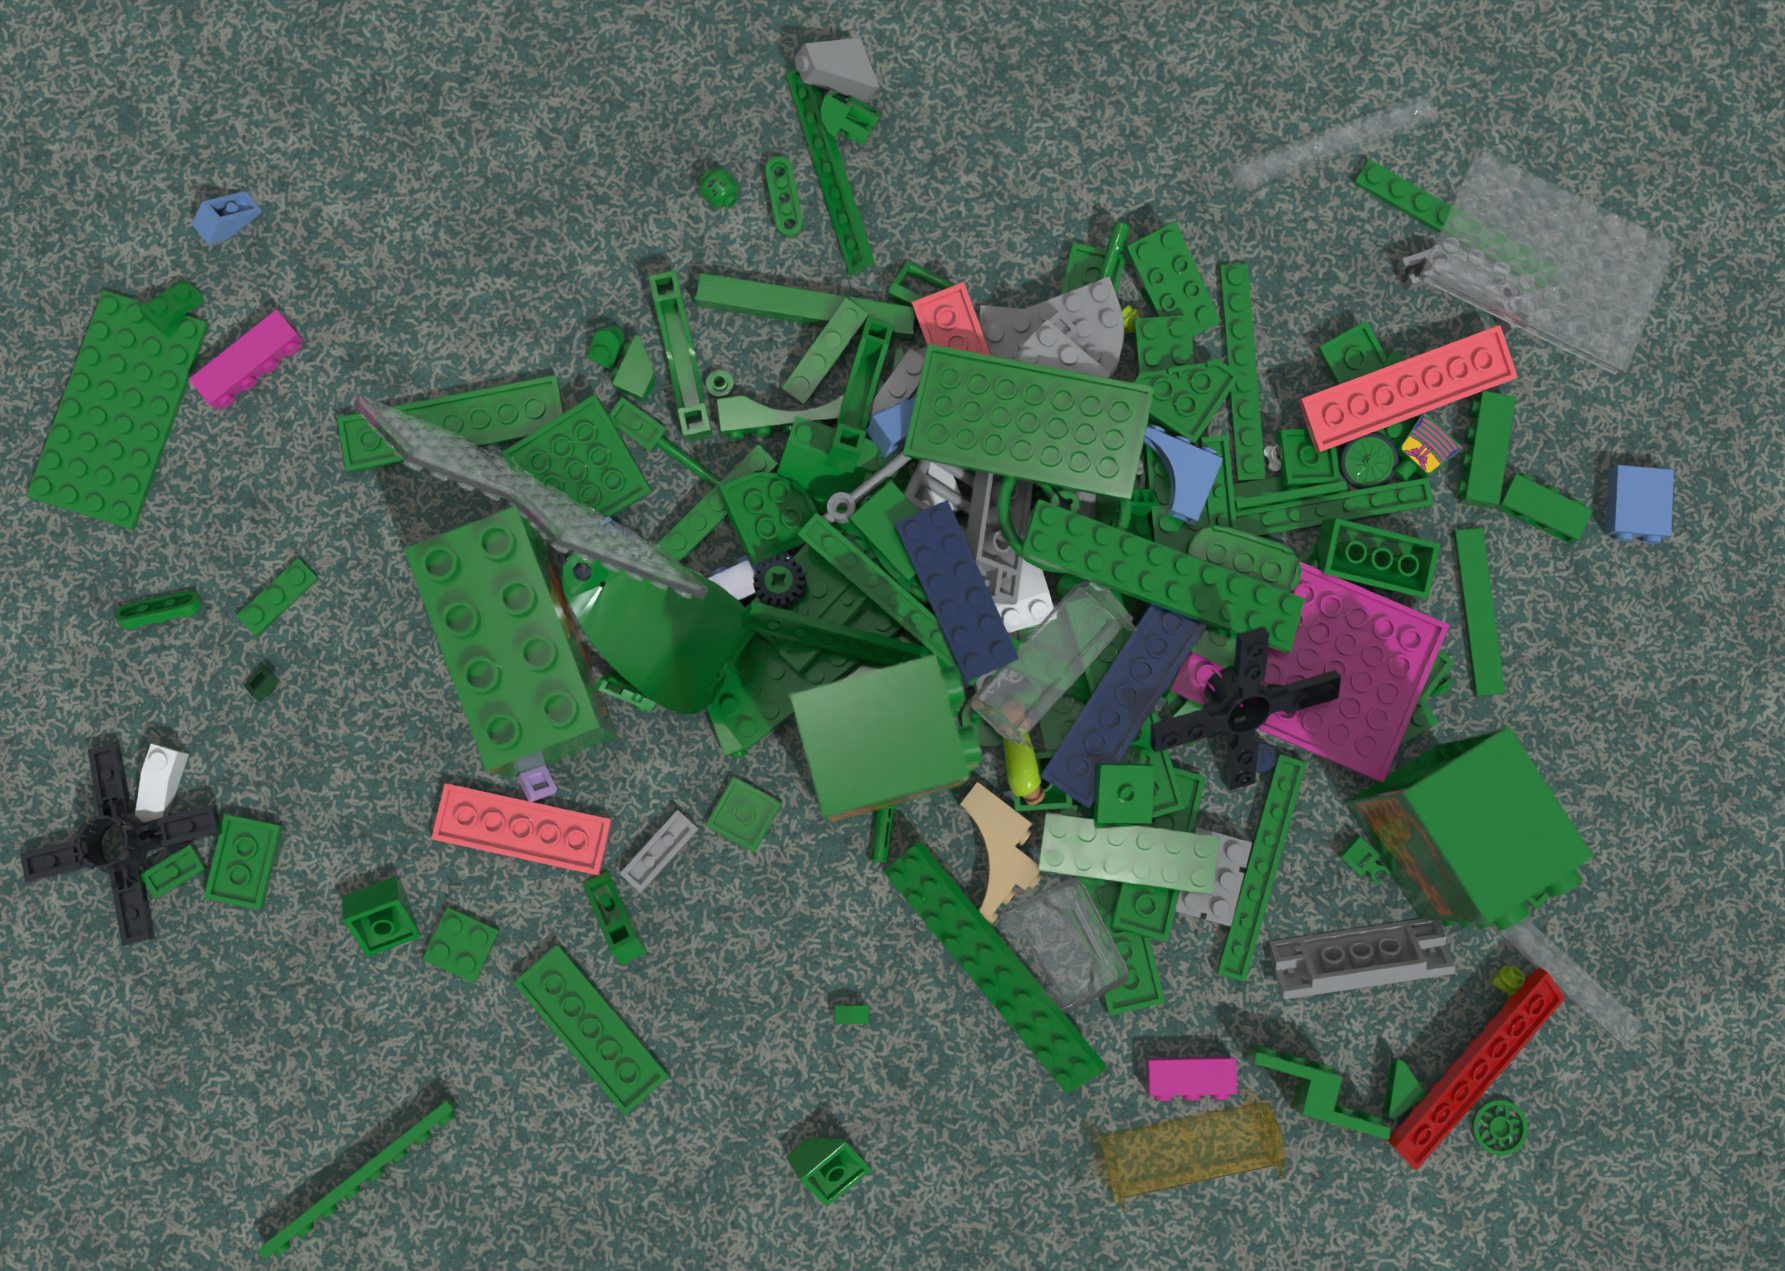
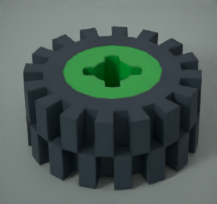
(784, 591)

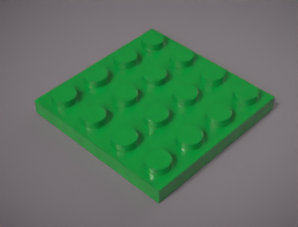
(583, 458)

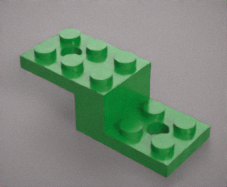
(1317, 1091)

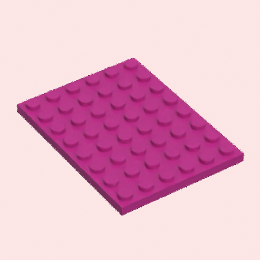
(1382, 663)

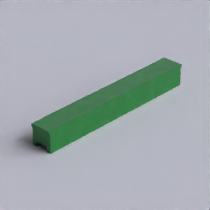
(794, 304)

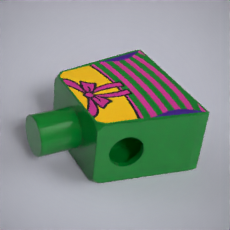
(1424, 449)

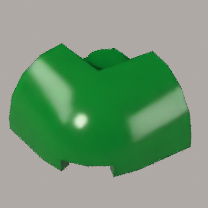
(849, 117)

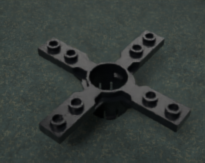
(1258, 700)
(140, 836)

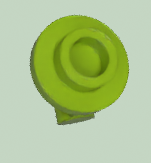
(1508, 979)

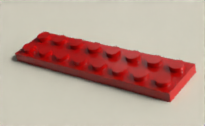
(1476, 1068)

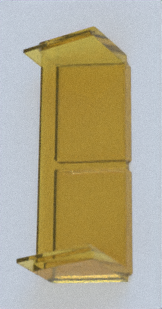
(1192, 1150)

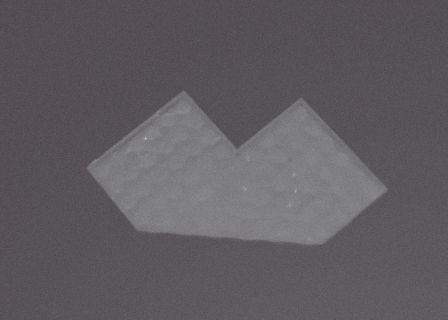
(547, 508)

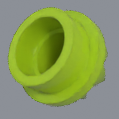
(1128, 317)

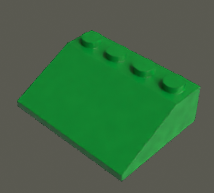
(806, 459)

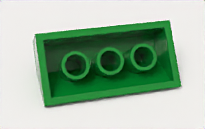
(1377, 557)

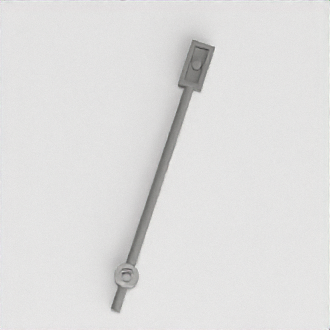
(850, 500)

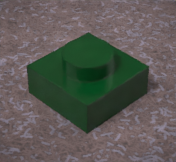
(261, 683)

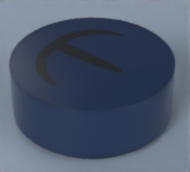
(1266, 758)

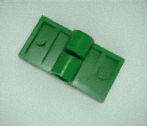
(1171, 278)

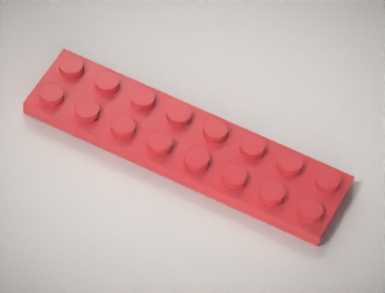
(1407, 388)

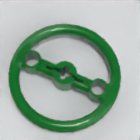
(1010, 533)

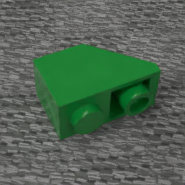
(636, 373)

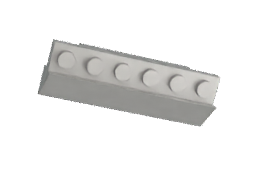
(989, 547)
(1360, 958)

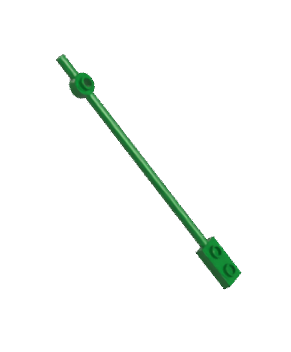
(651, 434)

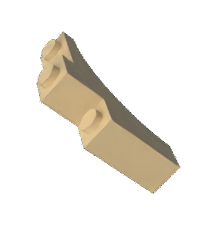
(1001, 831)

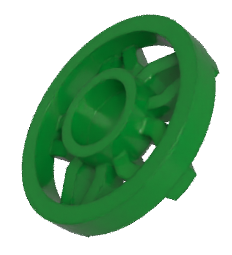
(1499, 1127)

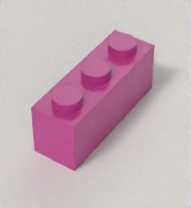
(1191, 1077)

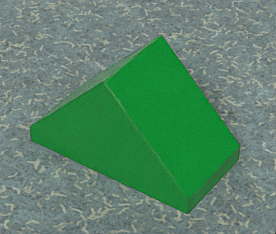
(1401, 1089)

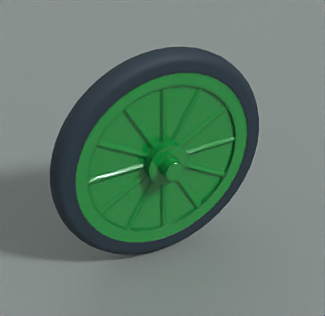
(1369, 461)

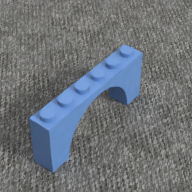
(1189, 471)

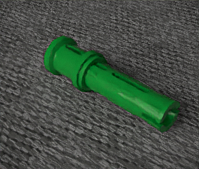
(881, 837)

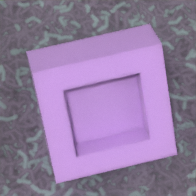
(537, 783)

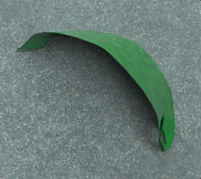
(651, 628)

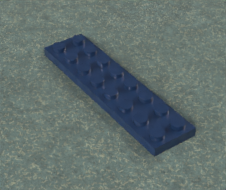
(1122, 701)

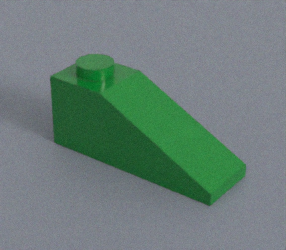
(614, 918)

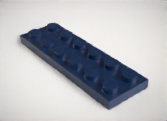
(956, 591)

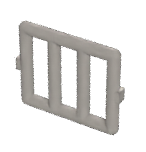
(920, 478)

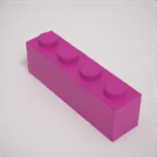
(247, 360)

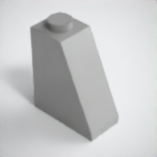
(838, 67)

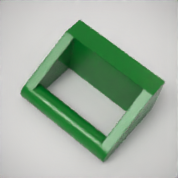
(904, 296)

